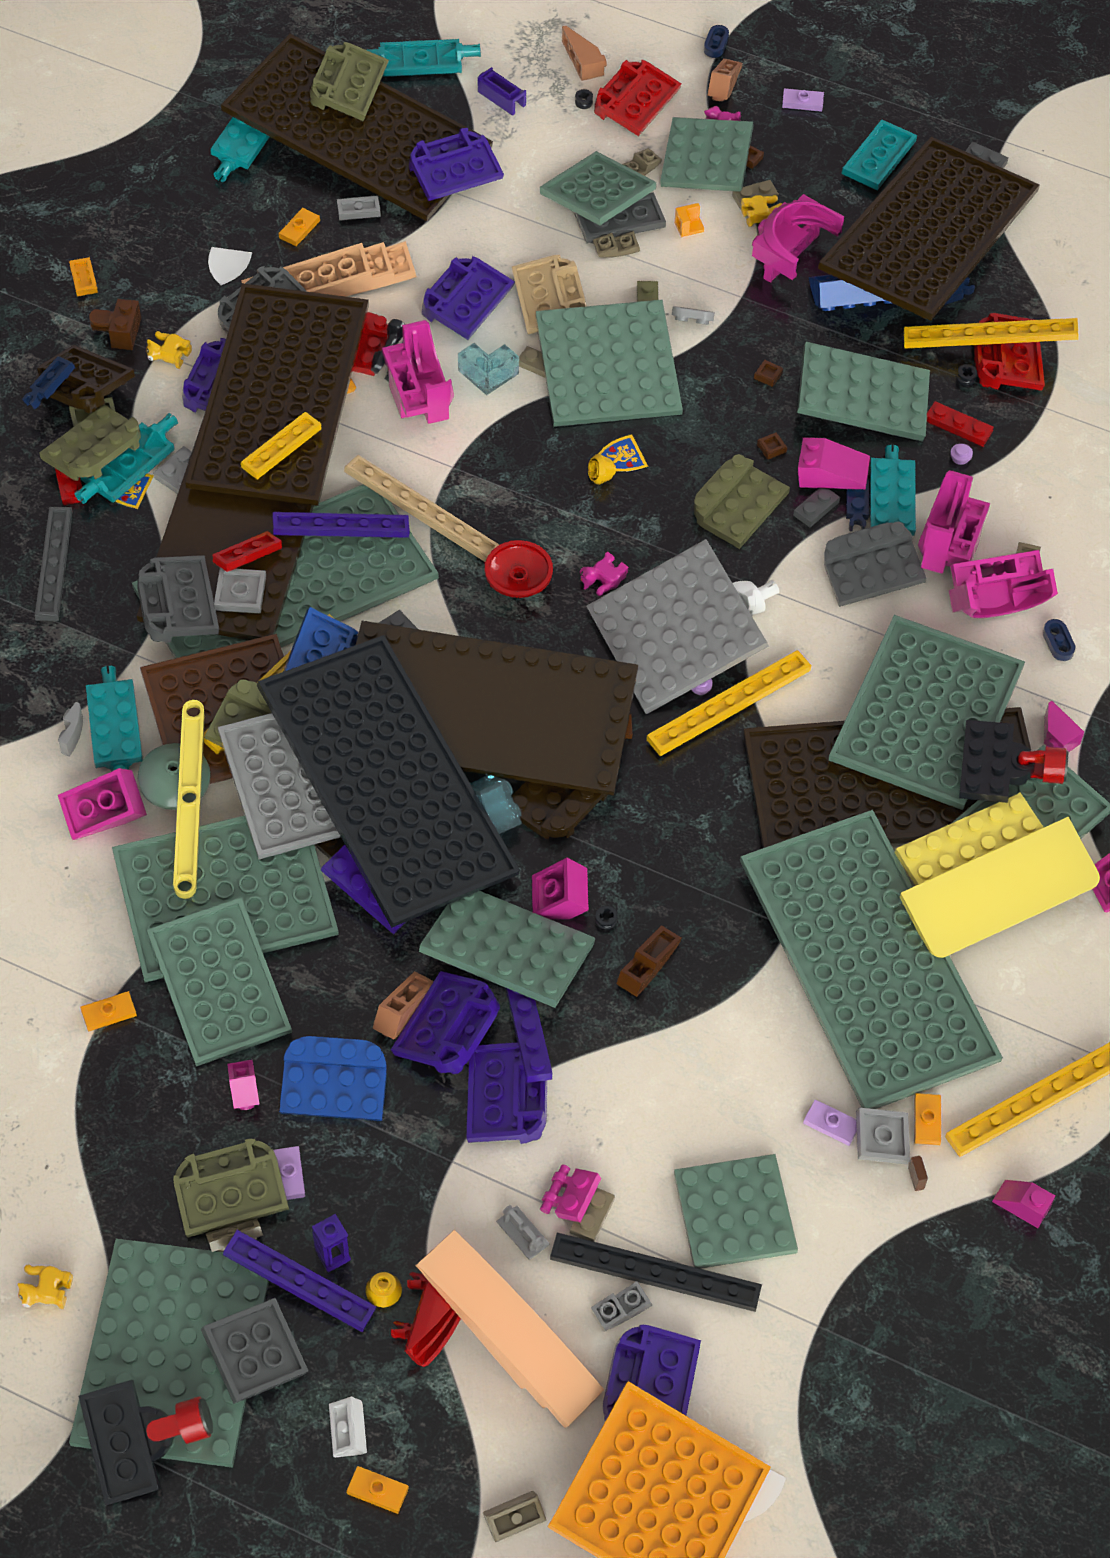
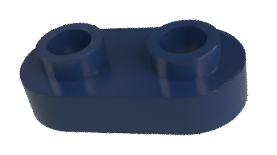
(716, 41)
(1059, 642)

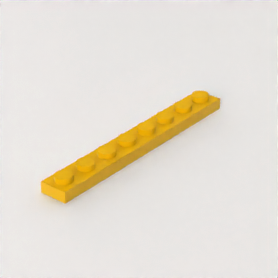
(991, 333)
(728, 703)
(1030, 1101)

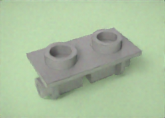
(522, 1232)

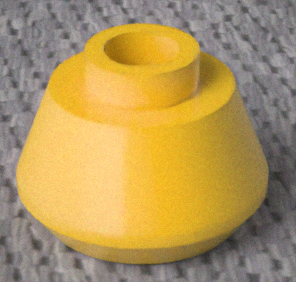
(601, 469)
(383, 1289)

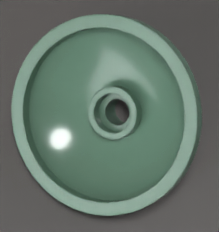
(159, 783)

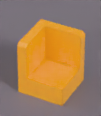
(688, 220)

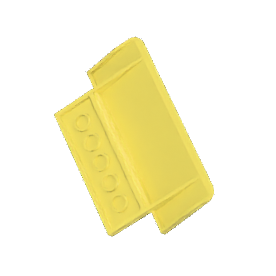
(991, 874)

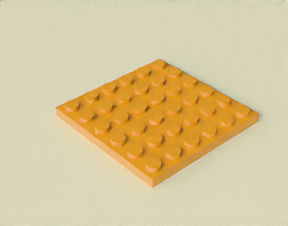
(658, 1486)

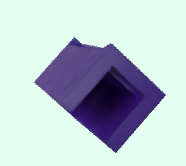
(500, 91)
(328, 1235)

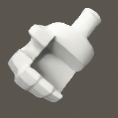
(753, 596)

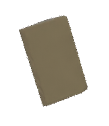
(514, 1516)

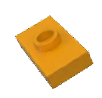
(299, 226)
(83, 276)
(108, 1011)
(927, 1119)
(377, 1489)

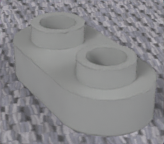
(683, 314)

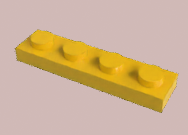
(281, 445)

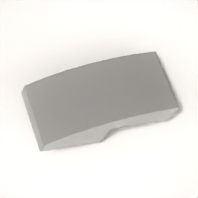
(73, 724)
(622, 1306)

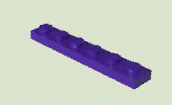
(340, 524)
(529, 1037)
(299, 1280)

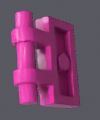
(576, 1197)

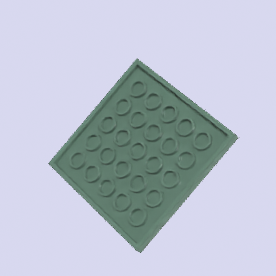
(608, 363)

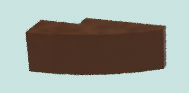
(648, 960)

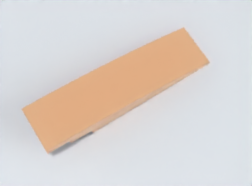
(354, 269)
(510, 1329)

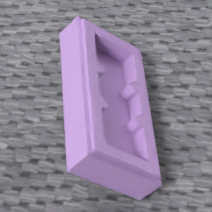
(803, 99)
(831, 1122)
(291, 1171)

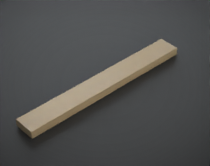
(420, 507)

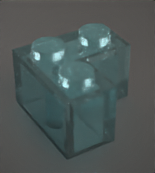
(486, 370)
(497, 801)

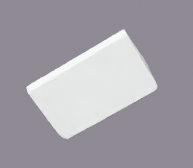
(347, 1427)

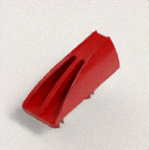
(431, 1326)

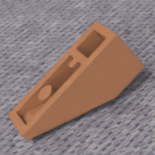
(583, 54)
(723, 79)
(400, 1005)

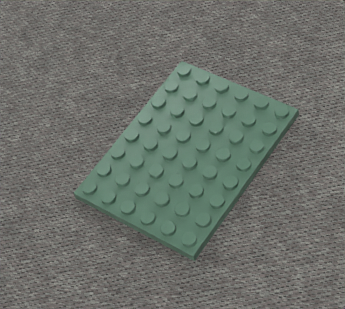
(916, 708)
(280, 892)
(153, 1335)

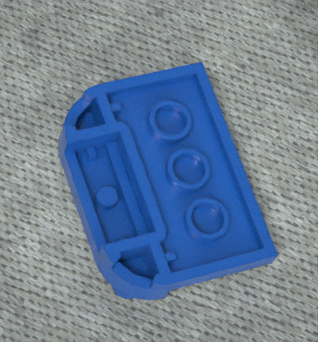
(318, 638)
(334, 1078)

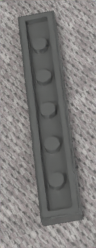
(53, 564)

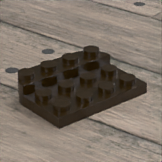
(90, 380)
(553, 809)

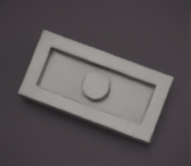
(358, 207)

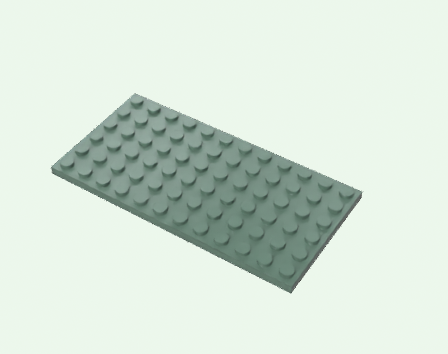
(338, 574)
(877, 990)

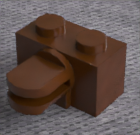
(120, 323)

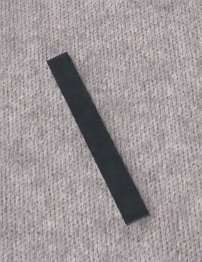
(656, 1272)

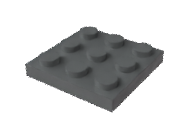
(254, 1350)

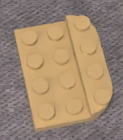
(547, 286)

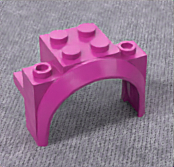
(783, 240)
(417, 375)
(952, 525)
(993, 588)

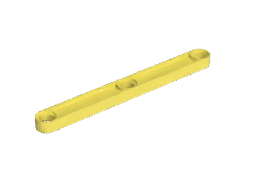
(189, 813)

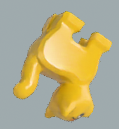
(757, 208)
(171, 350)
(48, 1287)

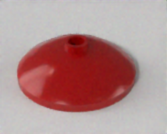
(519, 560)

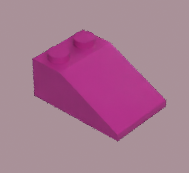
(831, 465)
(102, 804)

